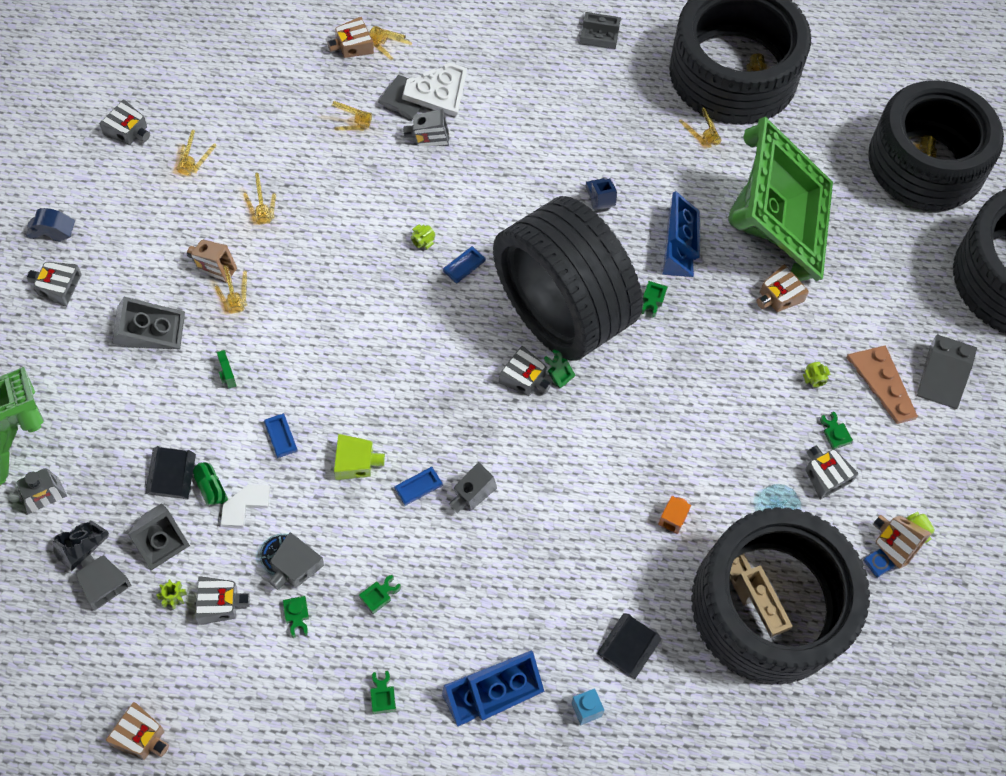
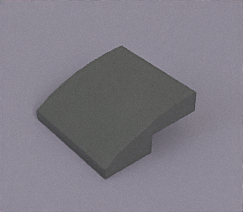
(600, 30)
(393, 99)

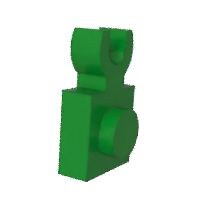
(653, 297)
(560, 369)
(226, 374)
(836, 434)
(378, 595)
(295, 613)
(382, 697)

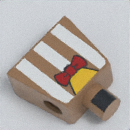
(352, 39)
(211, 259)
(782, 290)
(900, 539)
(138, 734)

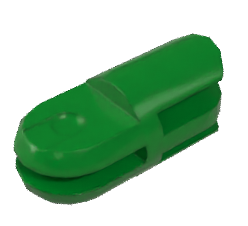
(209, 484)

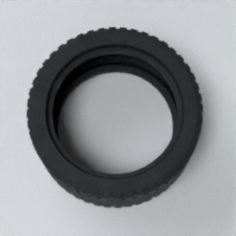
(730, 93)
(977, 268)
(568, 277)
(823, 553)

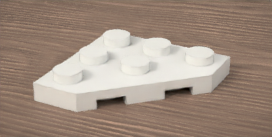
(437, 88)

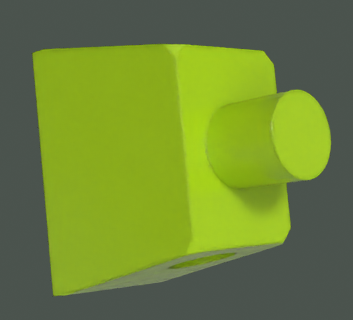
(355, 458)

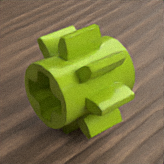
(423, 236)
(816, 374)
(171, 587)

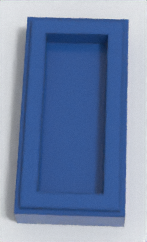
(464, 264)
(280, 435)
(418, 486)

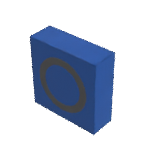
(879, 563)

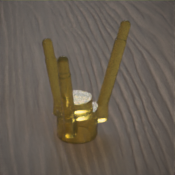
(381, 35)
(757, 63)
(362, 118)
(709, 135)
(927, 145)
(187, 163)
(262, 213)
(234, 302)

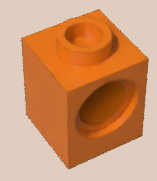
(674, 514)

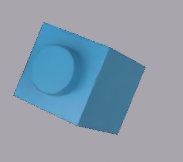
(587, 706)

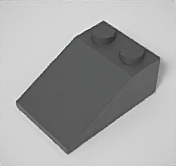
(147, 325)
(946, 371)

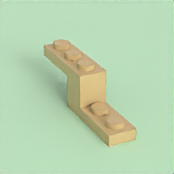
(755, 588)

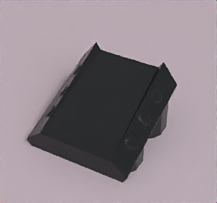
(170, 472)
(79, 543)
(629, 645)

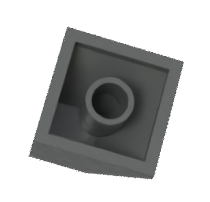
(157, 536)

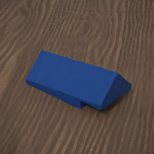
(681, 238)
(493, 689)

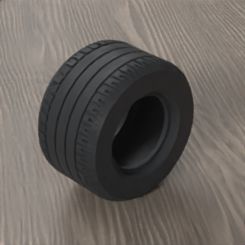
(949, 115)

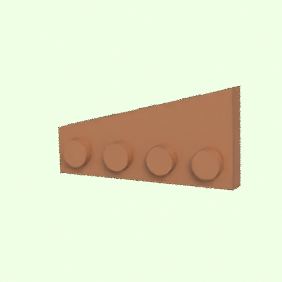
(883, 379)

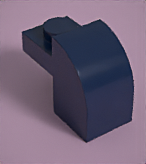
(602, 193)
(50, 223)

